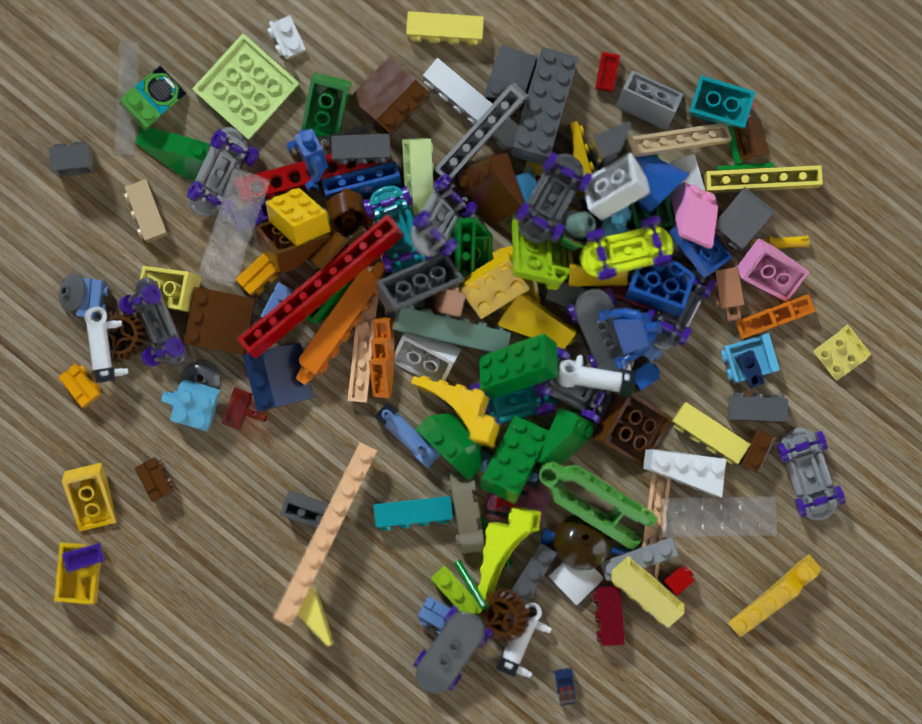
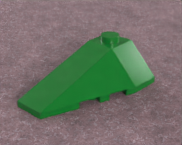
(175, 151)

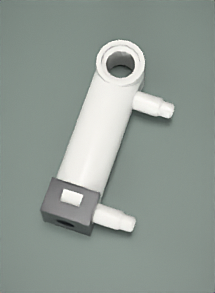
(99, 347)
(574, 373)
(515, 649)

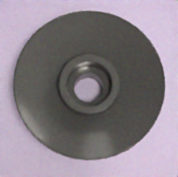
(72, 292)
(204, 368)

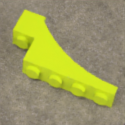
(501, 542)

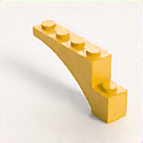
(580, 152)
(468, 404)
(776, 596)

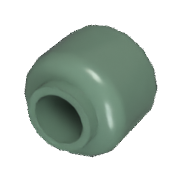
(580, 224)

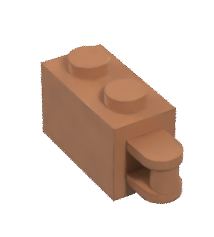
(728, 292)
(448, 301)

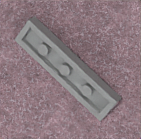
(644, 556)

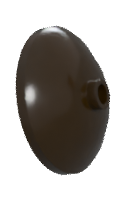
(577, 552)

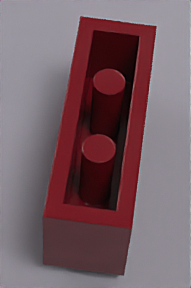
(609, 616)

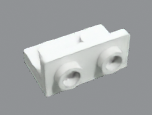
(287, 37)

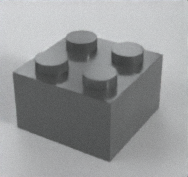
(72, 159)

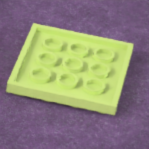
(246, 86)

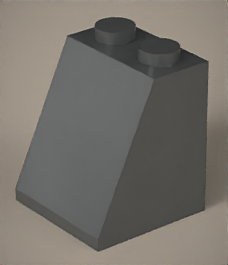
(742, 219)

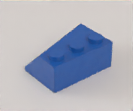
(661, 180)
(661, 287)

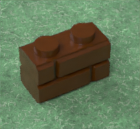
(757, 451)
(154, 479)

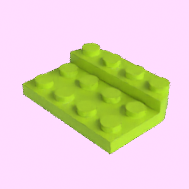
(538, 261)

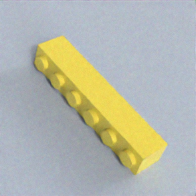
(763, 179)

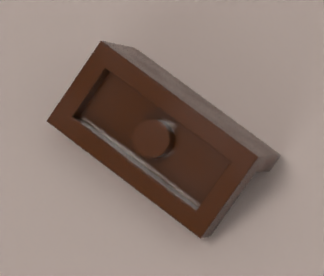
(751, 139)

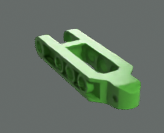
(555, 475)

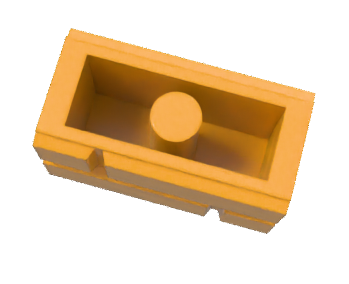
(258, 275)
(80, 385)

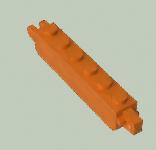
(339, 323)

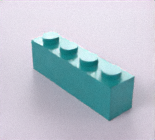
(413, 511)

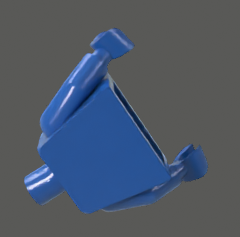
(312, 155)
(634, 332)

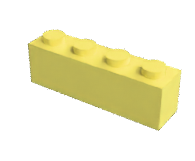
(444, 27)
(710, 433)
(647, 592)

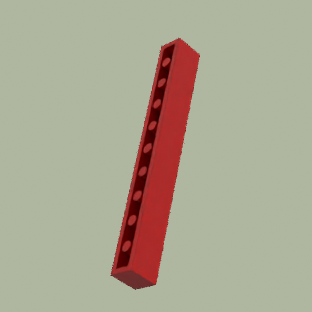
(321, 287)

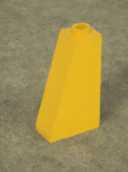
(532, 319)

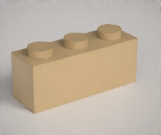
(145, 211)

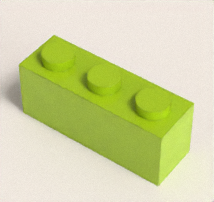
(455, 591)

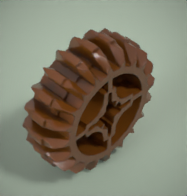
(134, 339)
(514, 623)

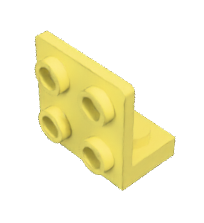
(842, 352)

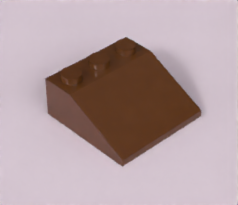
(390, 96)
(492, 187)
(282, 251)
(218, 320)
(632, 427)

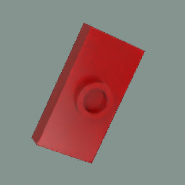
(607, 72)

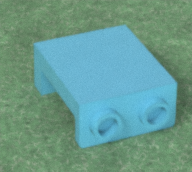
(763, 351)

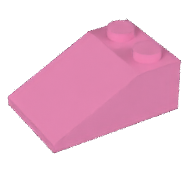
(695, 214)
(771, 270)

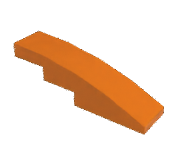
(775, 316)
(383, 358)

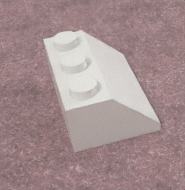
(616, 187)
(426, 356)

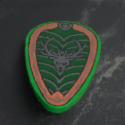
(572, 243)

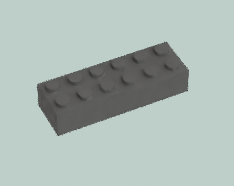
(544, 106)

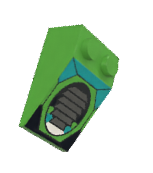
(152, 97)

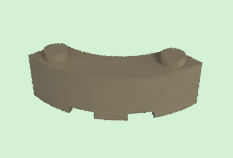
(467, 513)

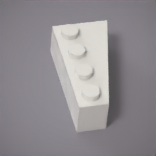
(695, 471)

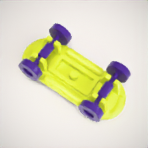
(627, 250)

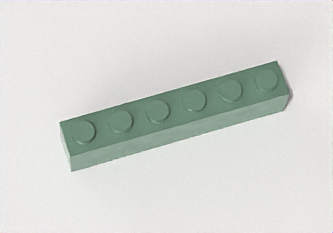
(449, 330)

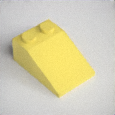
(175, 286)
(313, 615)

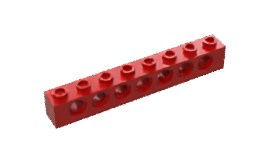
(286, 172)

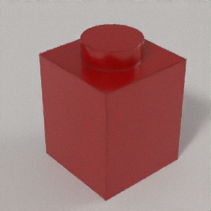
(679, 579)

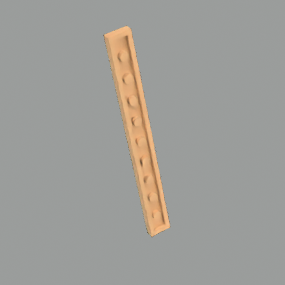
(362, 348)
(325, 534)

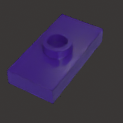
(83, 557)

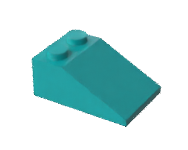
(721, 102)

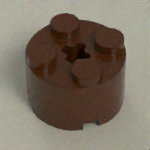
(346, 210)

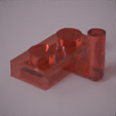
(238, 409)

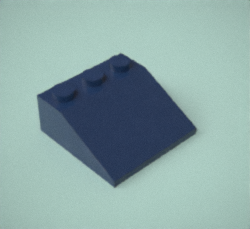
(274, 377)

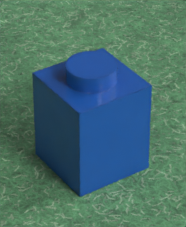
(646, 375)

